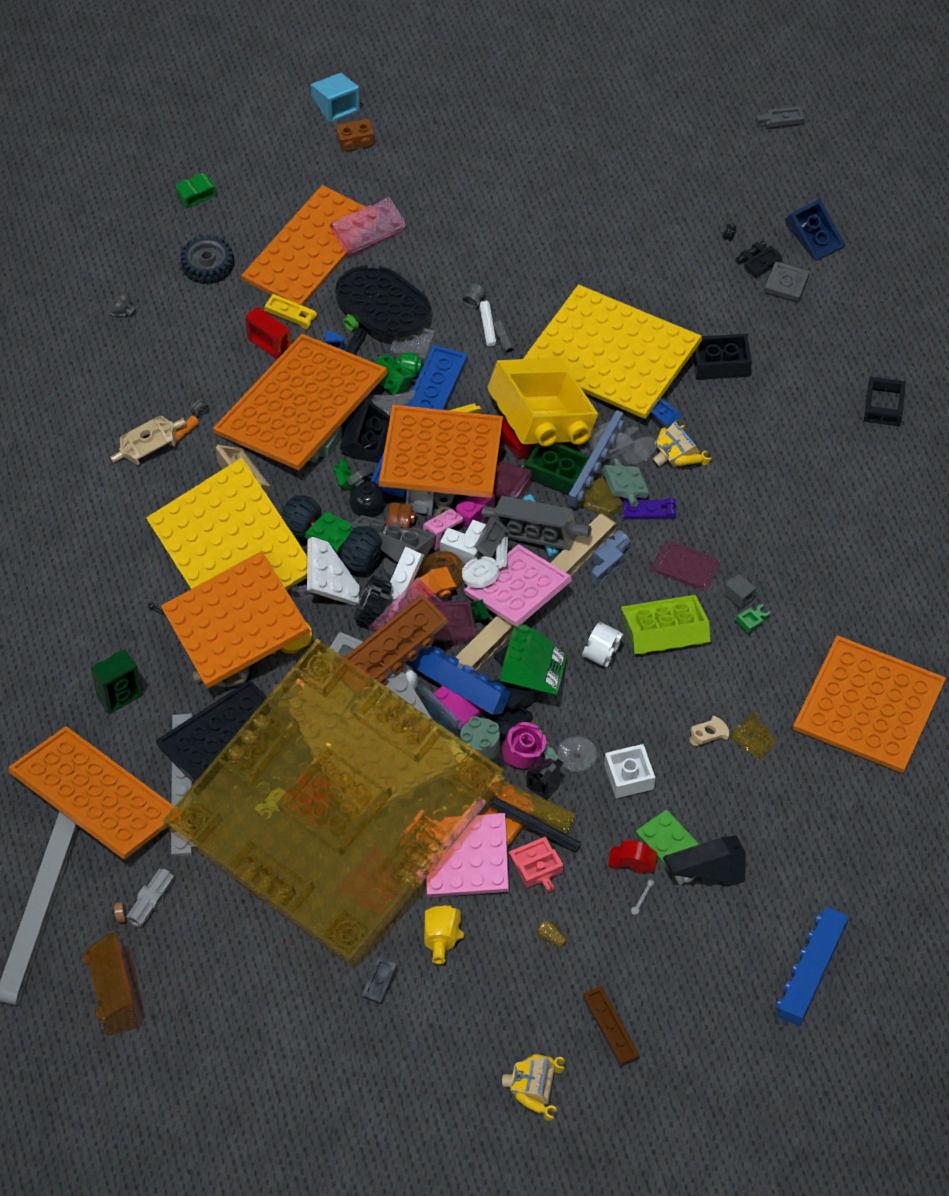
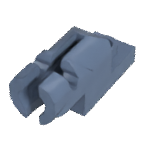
(609, 557)

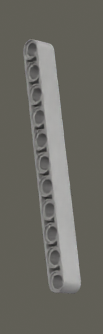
(38, 910)

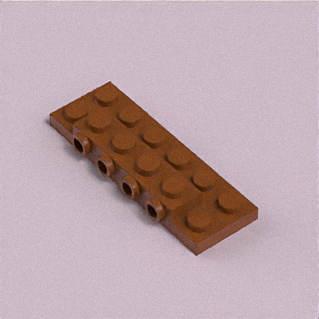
(398, 640)

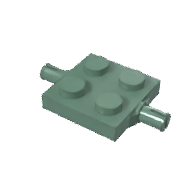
(625, 481)

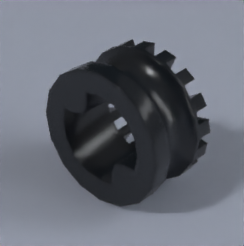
(729, 232)

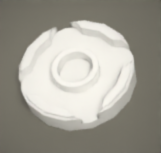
(480, 572)

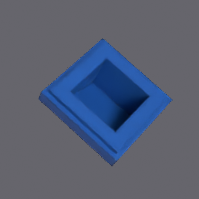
(334, 339)

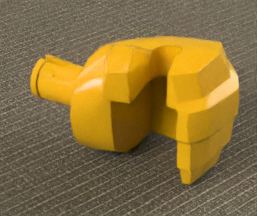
(442, 930)

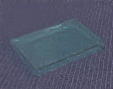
(440, 712)

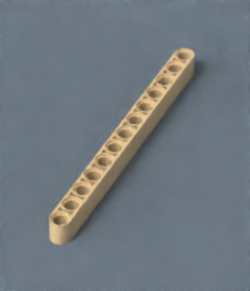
(568, 561)

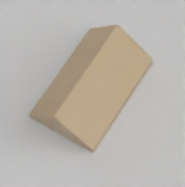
(227, 455)

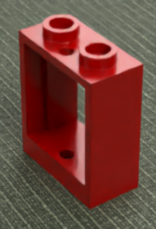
(267, 332)

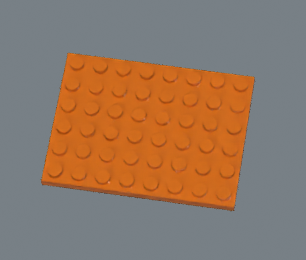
(300, 401)

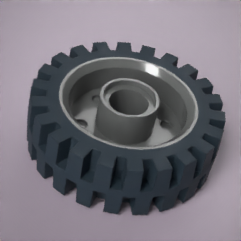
(207, 259)

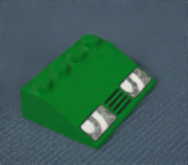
(533, 661)

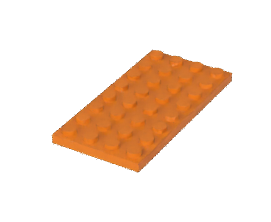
(303, 250)
(93, 792)

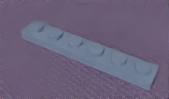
(595, 461)

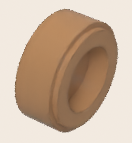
(120, 912)

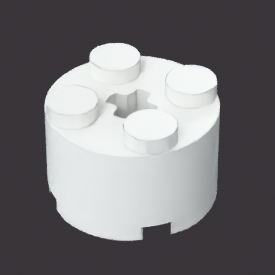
(602, 644)

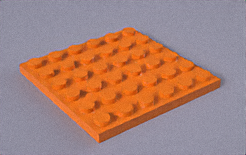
(441, 451)
(235, 619)
(869, 704)

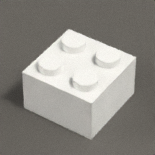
(629, 771)

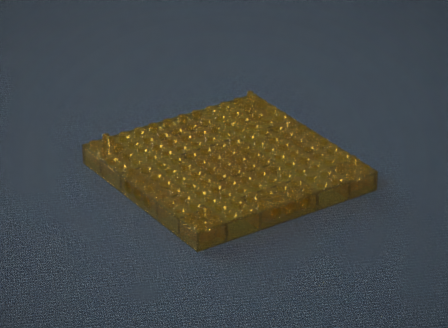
(335, 801)

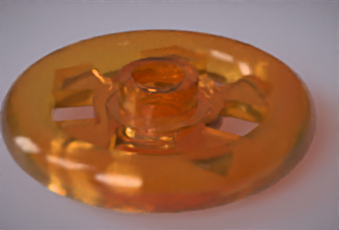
(451, 558)

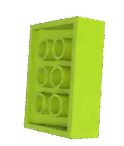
(666, 624)

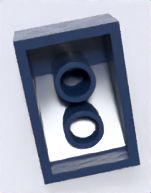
(815, 230)

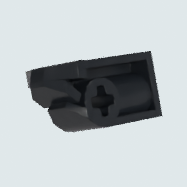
(544, 777)

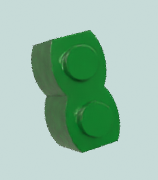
(195, 190)

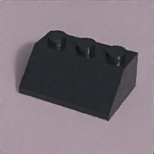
(366, 433)

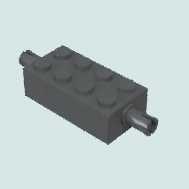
(537, 522)

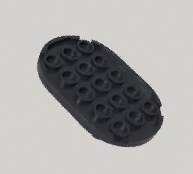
(383, 301)

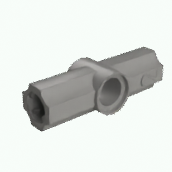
(150, 897)

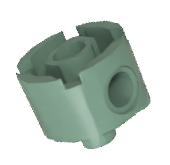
(482, 736)

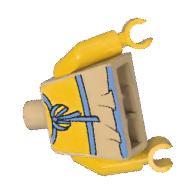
(678, 447)
(533, 1082)

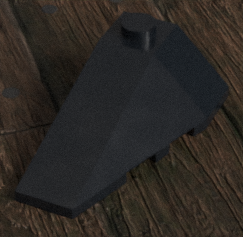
(713, 860)

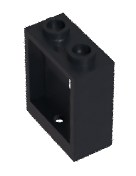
(884, 415)

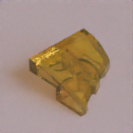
(600, 499)
(754, 736)

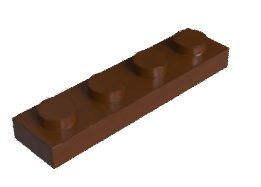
(611, 1026)

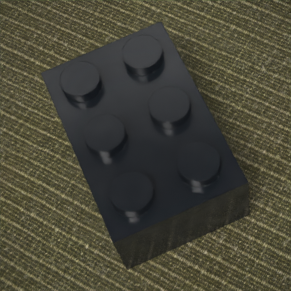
(722, 356)

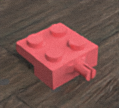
(537, 863)

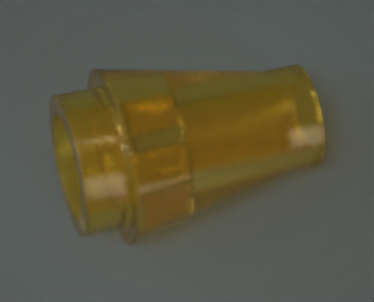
(551, 933)

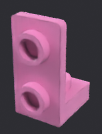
(440, 524)

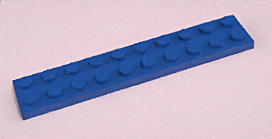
(432, 390)

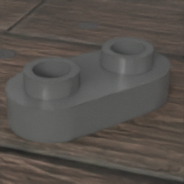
(360, 476)

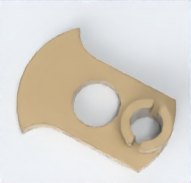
(700, 736)

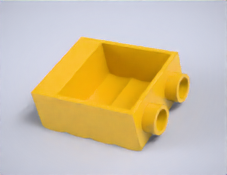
(542, 401)

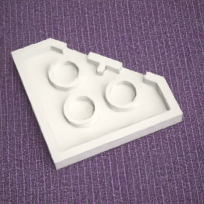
(328, 574)

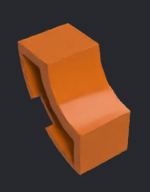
(439, 582)

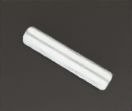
(487, 323)
(501, 552)

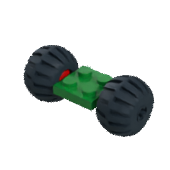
(359, 545)

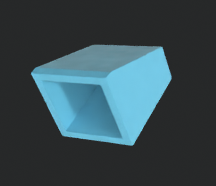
(336, 96)

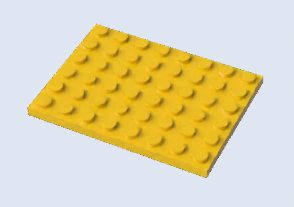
(616, 350)
(226, 524)

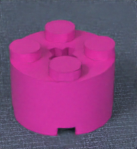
(523, 745)

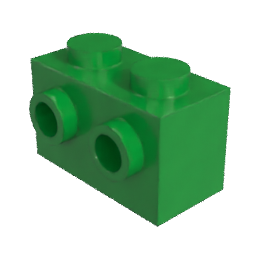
(398, 376)

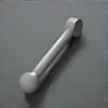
(635, 910)

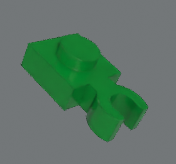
(752, 619)

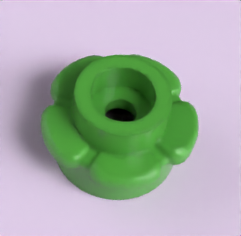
(350, 323)

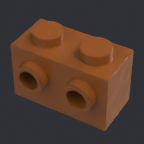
(358, 135)

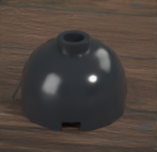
(368, 499)

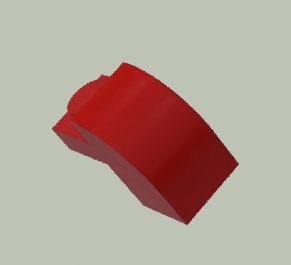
(633, 854)

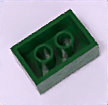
(556, 466)
(116, 681)

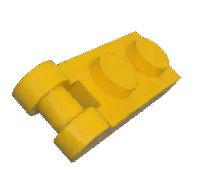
(290, 311)

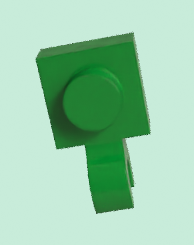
(343, 473)

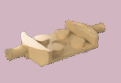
(160, 432)

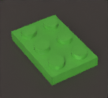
(665, 836)

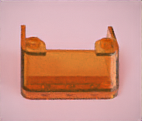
(111, 985)

